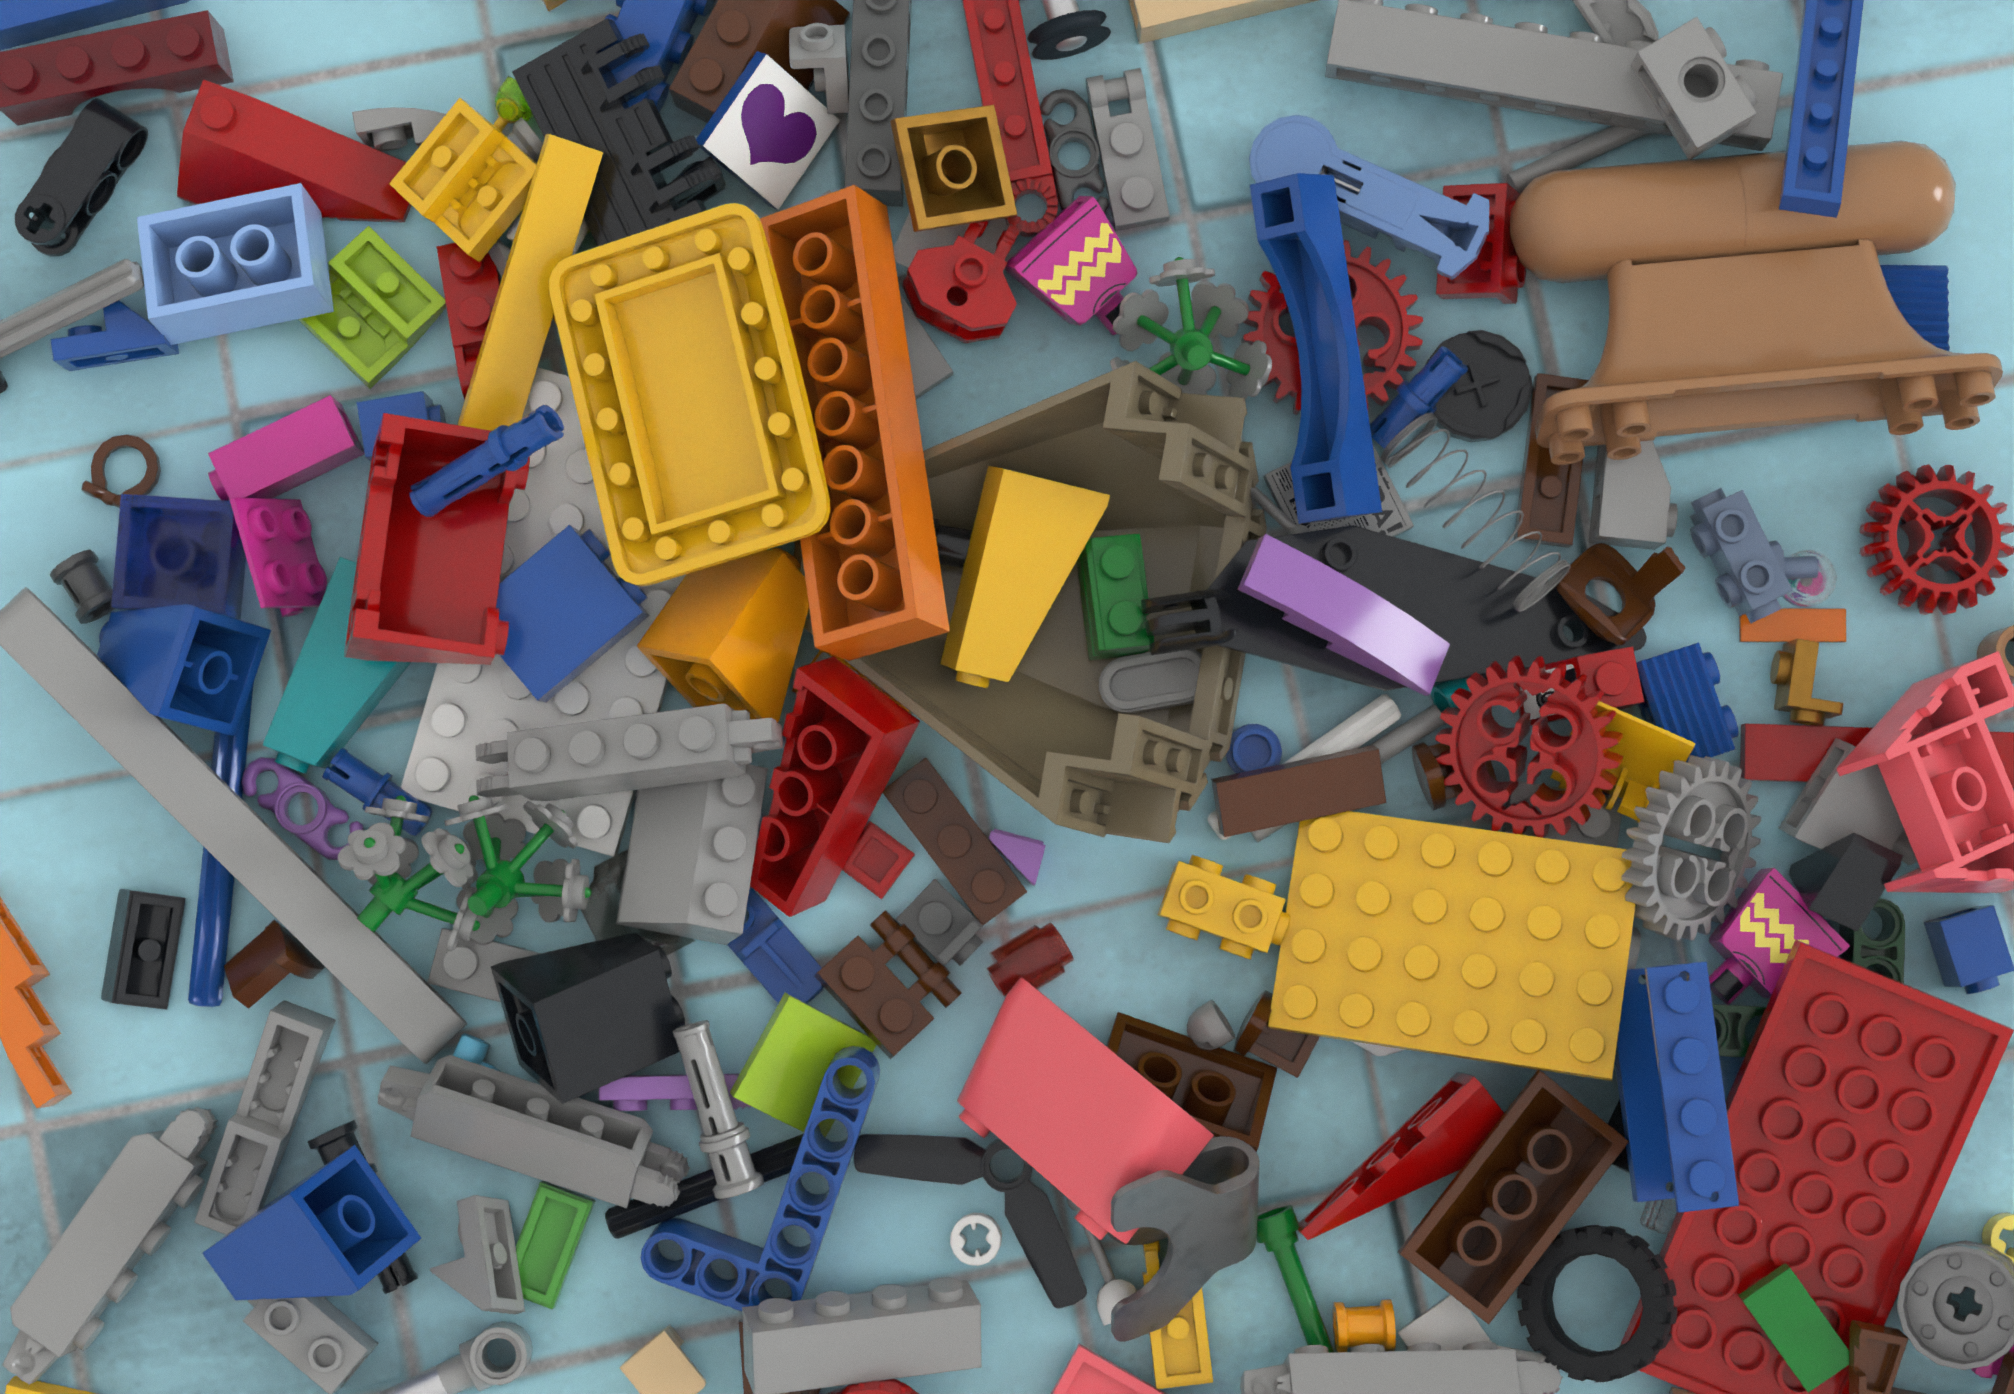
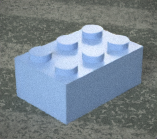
(234, 264)

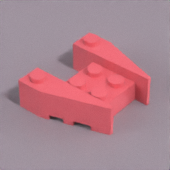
(1948, 779)

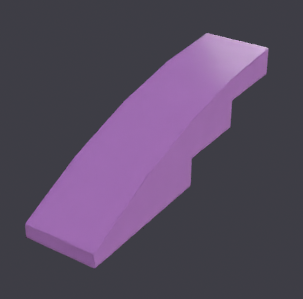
(1345, 614)

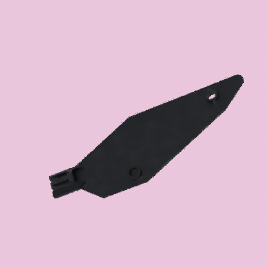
(1427, 583)

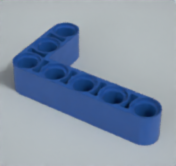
(796, 1207)

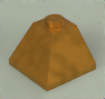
(953, 168)

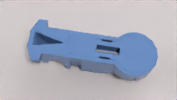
(1373, 197)

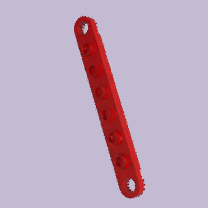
(1009, 84)

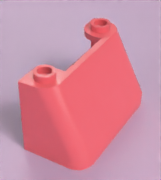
(1073, 1108)

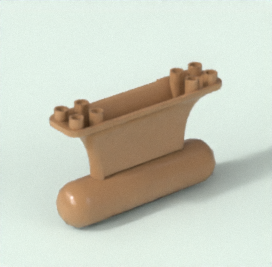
(1745, 307)

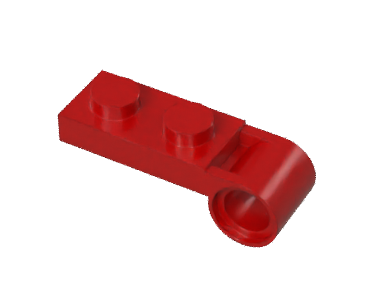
(469, 297)

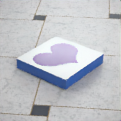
(767, 130)

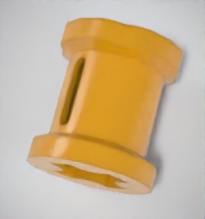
(1364, 1325)

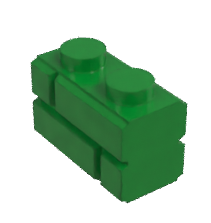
(1111, 596)

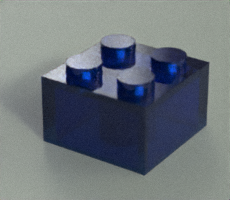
(178, 555)

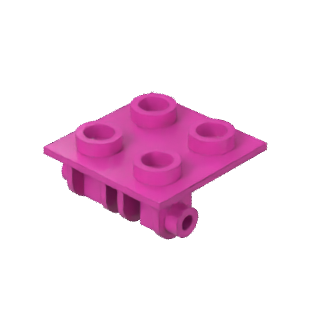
(280, 553)

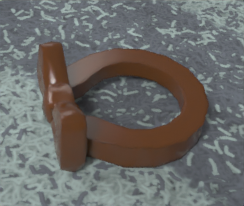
(98, 487)

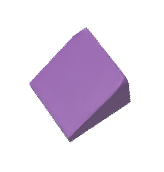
(1020, 851)

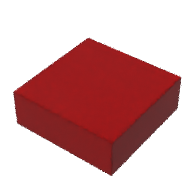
(877, 860)

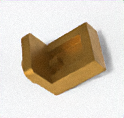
(1794, 674)

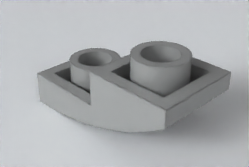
(391, 127)

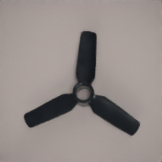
(961, 1161)

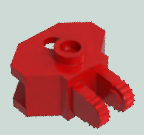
(968, 280)

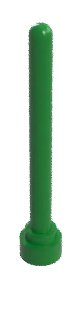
(1278, 1233)

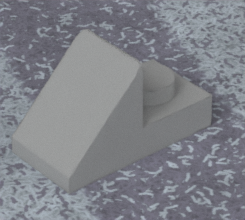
(490, 1266)

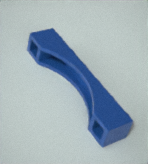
(1305, 246)

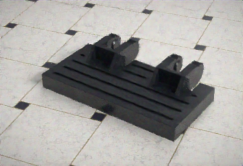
(581, 102)

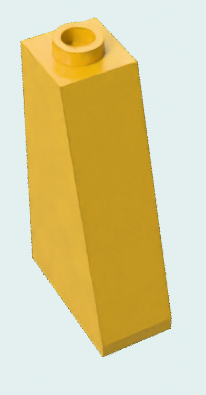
(1014, 568)

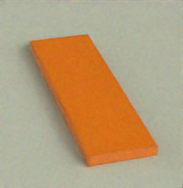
(1796, 623)

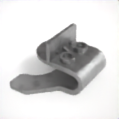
(1208, 1226)

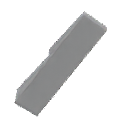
(265, 1116)

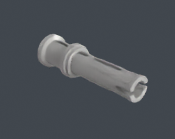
(723, 1136)

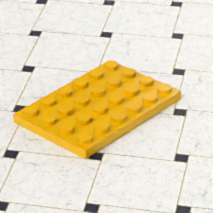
(1456, 942)

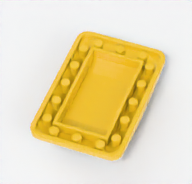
(689, 395)

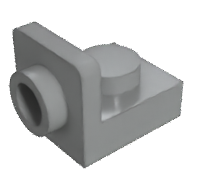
(825, 51)

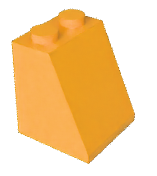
(733, 633)

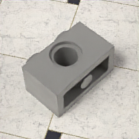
(1694, 120)

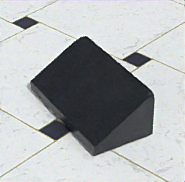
(142, 949)

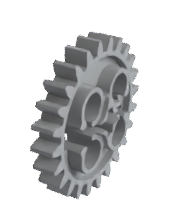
(1705, 806)

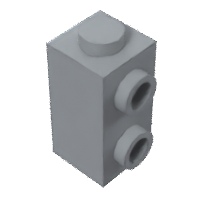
(312, 1337)

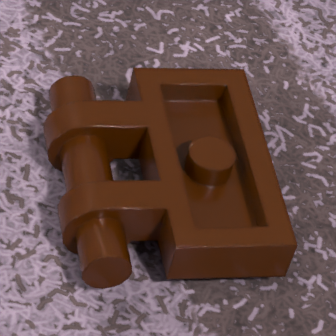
(876, 996)

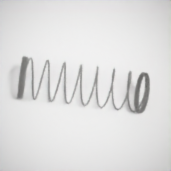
(1560, 568)

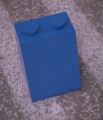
(316, 1237)

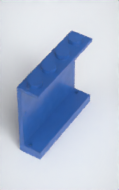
(1674, 1090)

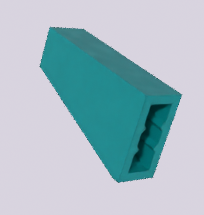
(326, 691)

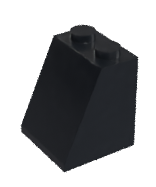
(589, 1012)

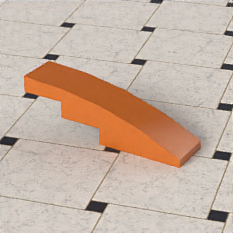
(23, 1018)

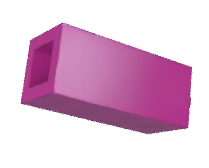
(285, 453)

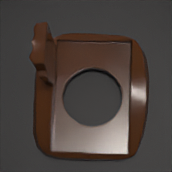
(1634, 587)

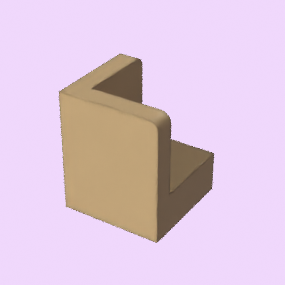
(663, 1367)

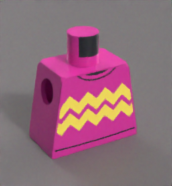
(1076, 265)
(1761, 935)

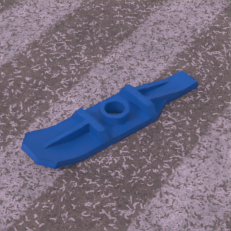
(775, 954)

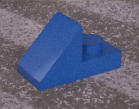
(125, 340)

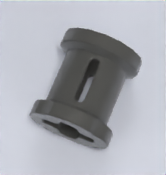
(84, 585)

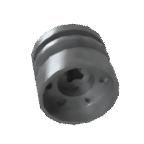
(1932, 1316)

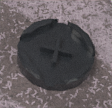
(1491, 392)

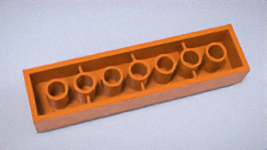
(877, 557)

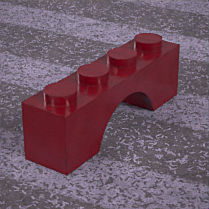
(160, 54)

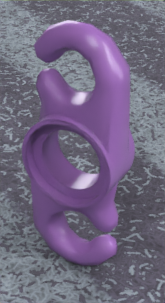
(289, 785)

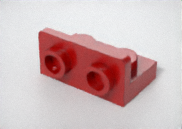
(1497, 268)

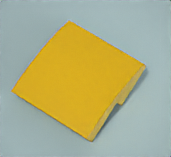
(467, 179)

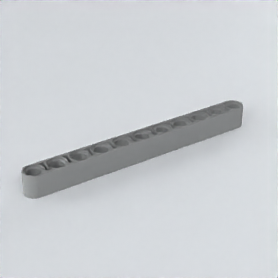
(227, 827)

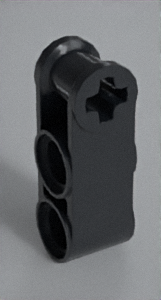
(80, 177)

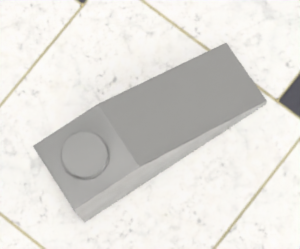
(1632, 501)

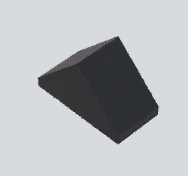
(1845, 878)

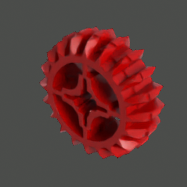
(1953, 551)

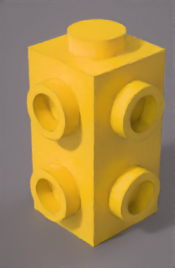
(1239, 913)

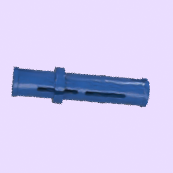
(504, 450)

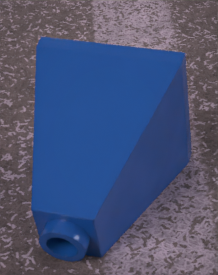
(185, 662)

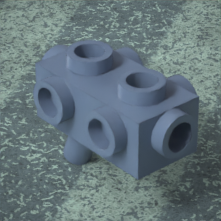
(1747, 564)

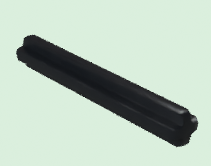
(698, 1191)

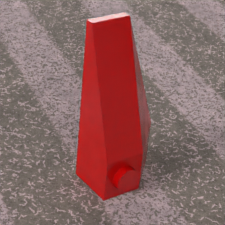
(248, 147)
(1421, 1151)

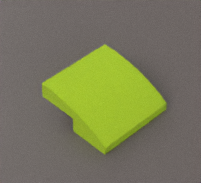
(377, 308)
(792, 1060)

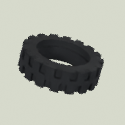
(1655, 1293)

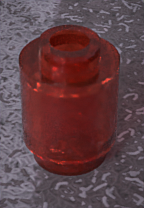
(1034, 955)

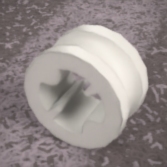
(993, 1237)

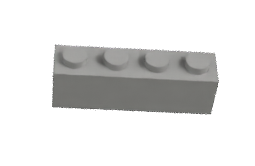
(861, 1336)

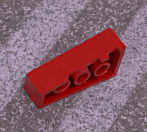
(830, 777)

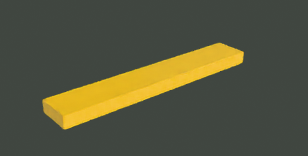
(523, 300)

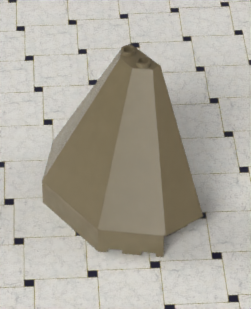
(1047, 734)

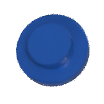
(1253, 748)

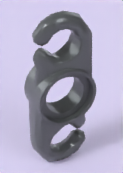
(1079, 131)

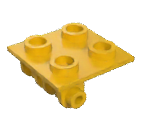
(1645, 754)

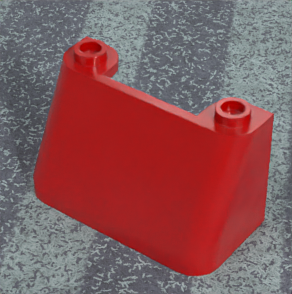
(422, 581)

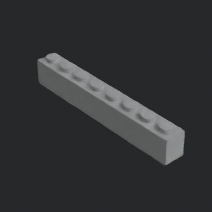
(1519, 68)

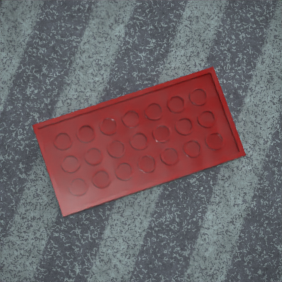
(1838, 1165)

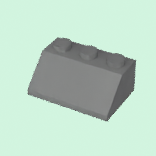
(693, 857)

